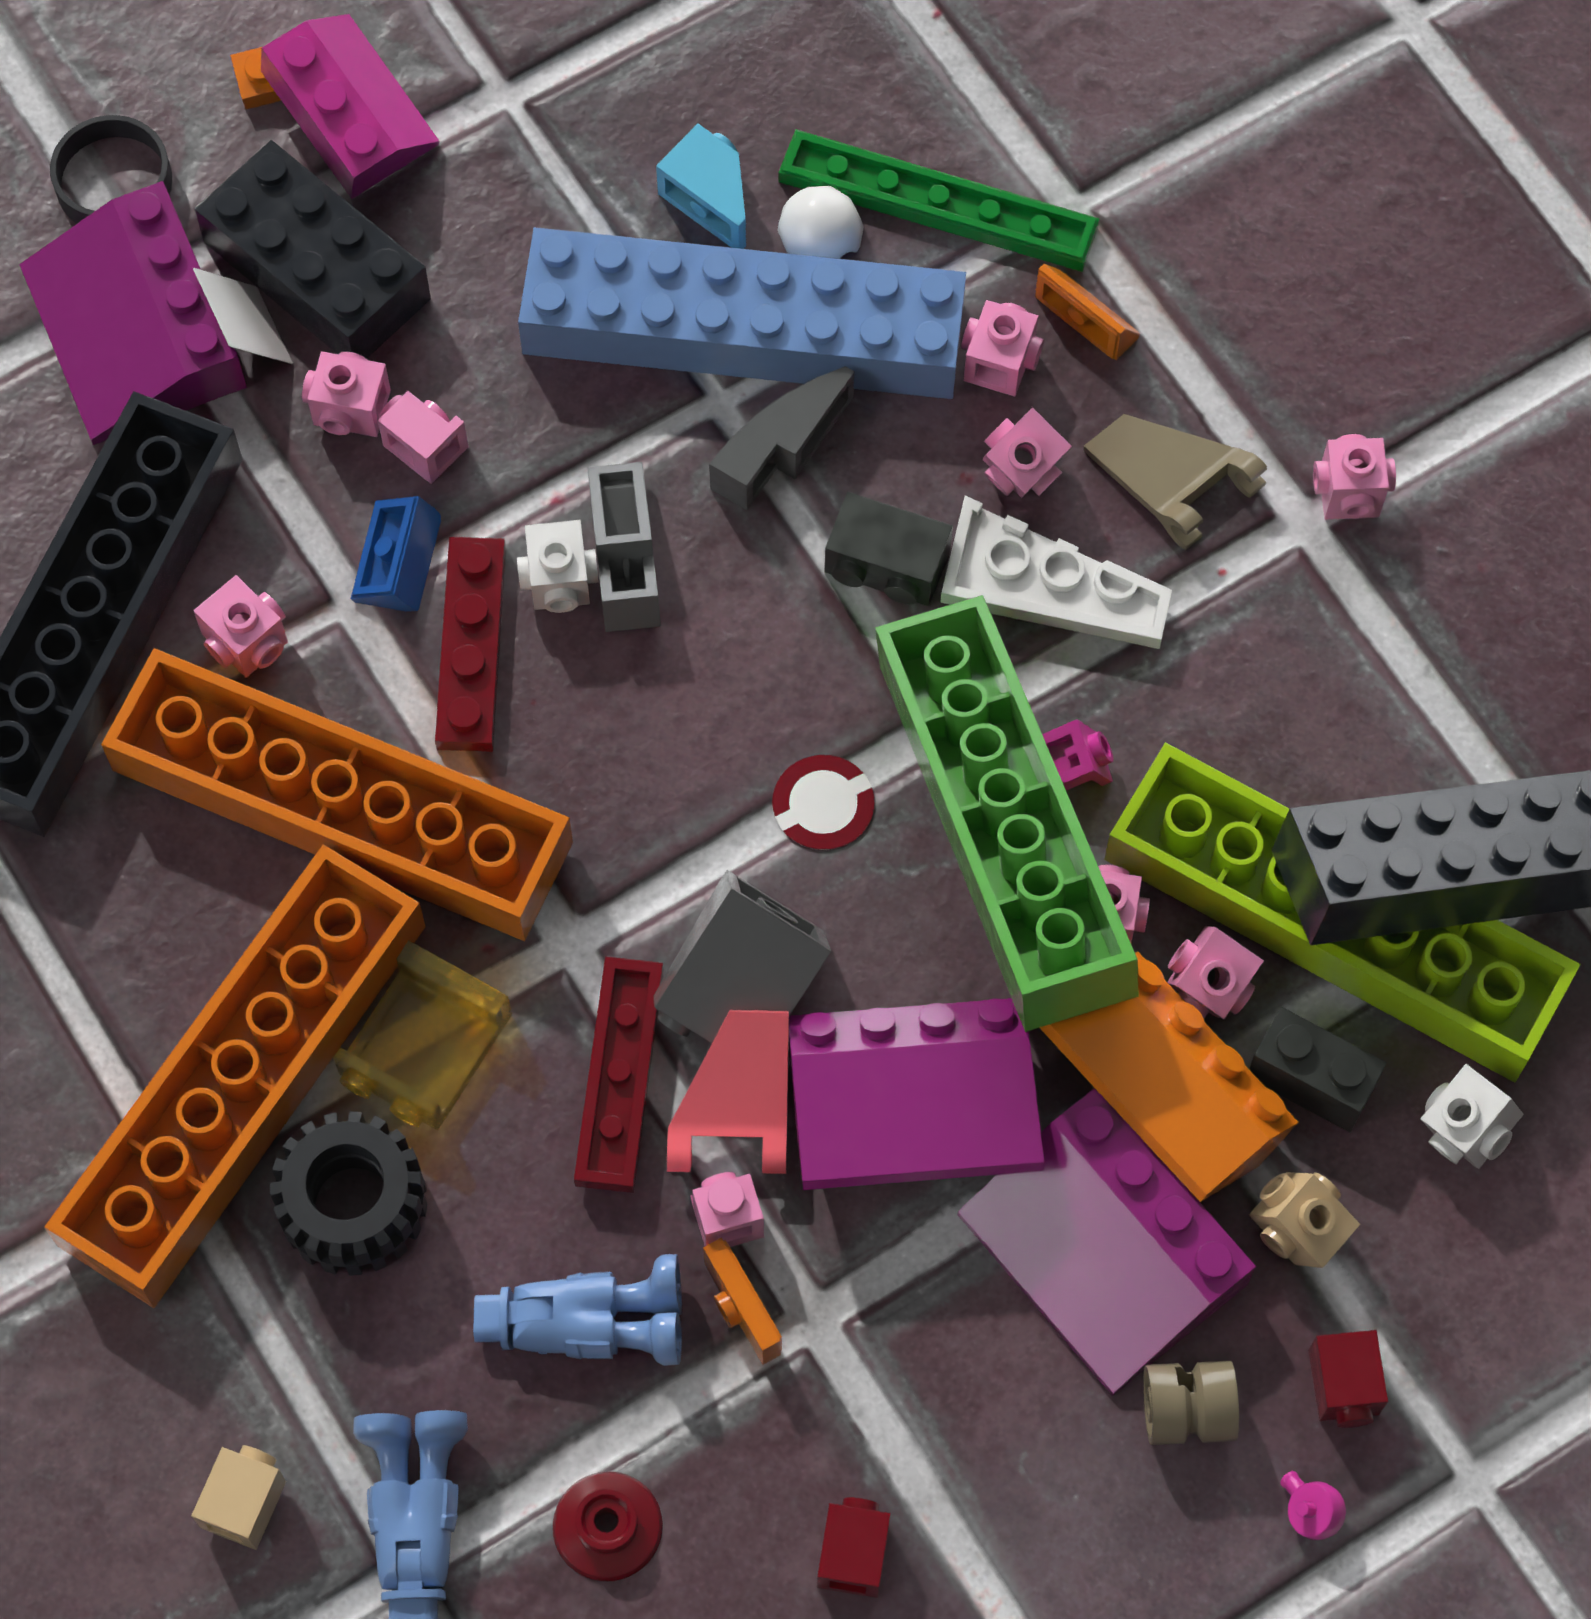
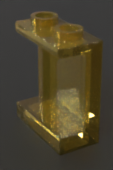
(424, 1038)

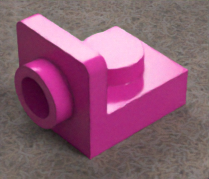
(1079, 754)

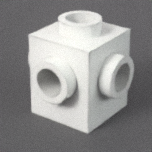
(557, 566)
(1470, 1118)

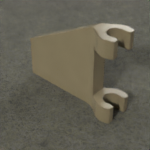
(1171, 470)

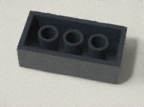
(313, 252)

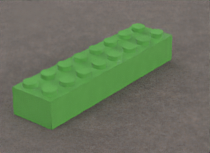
(1007, 814)

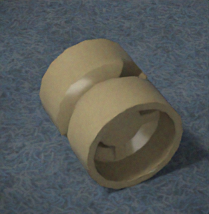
(1191, 1402)

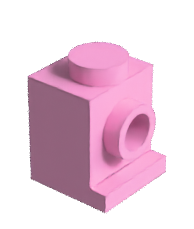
(421, 435)
(728, 1209)

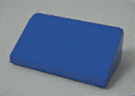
(397, 554)

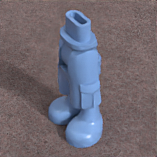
(580, 1311)
(417, 1519)

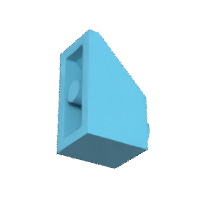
(706, 184)

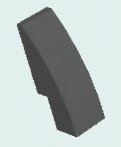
(780, 437)
(624, 547)

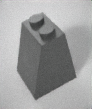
(739, 957)

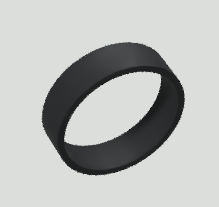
(94, 130)

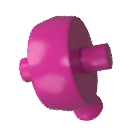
(1314, 1507)

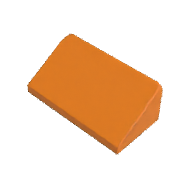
(1084, 312)

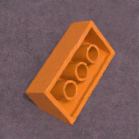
(1176, 1084)

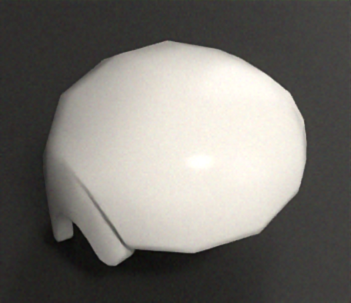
(820, 223)

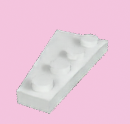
(1049, 581)

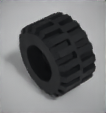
(339, 1148)

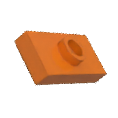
(740, 1302)

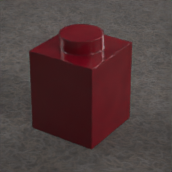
(1348, 1377)
(853, 1547)

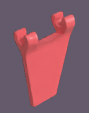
(738, 1090)

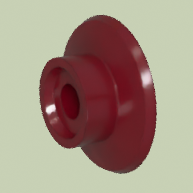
(613, 1553)

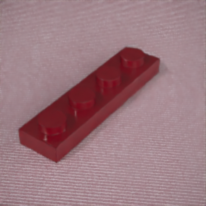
(470, 644)
(618, 1075)

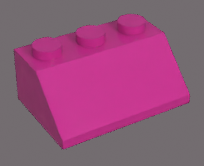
(346, 101)

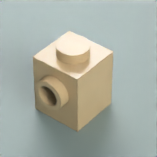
(240, 1495)

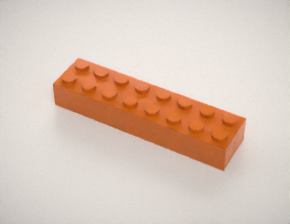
(339, 788)
(236, 1076)

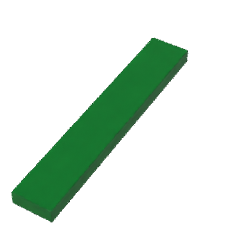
(941, 200)

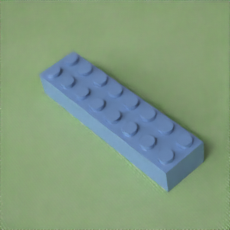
(741, 312)

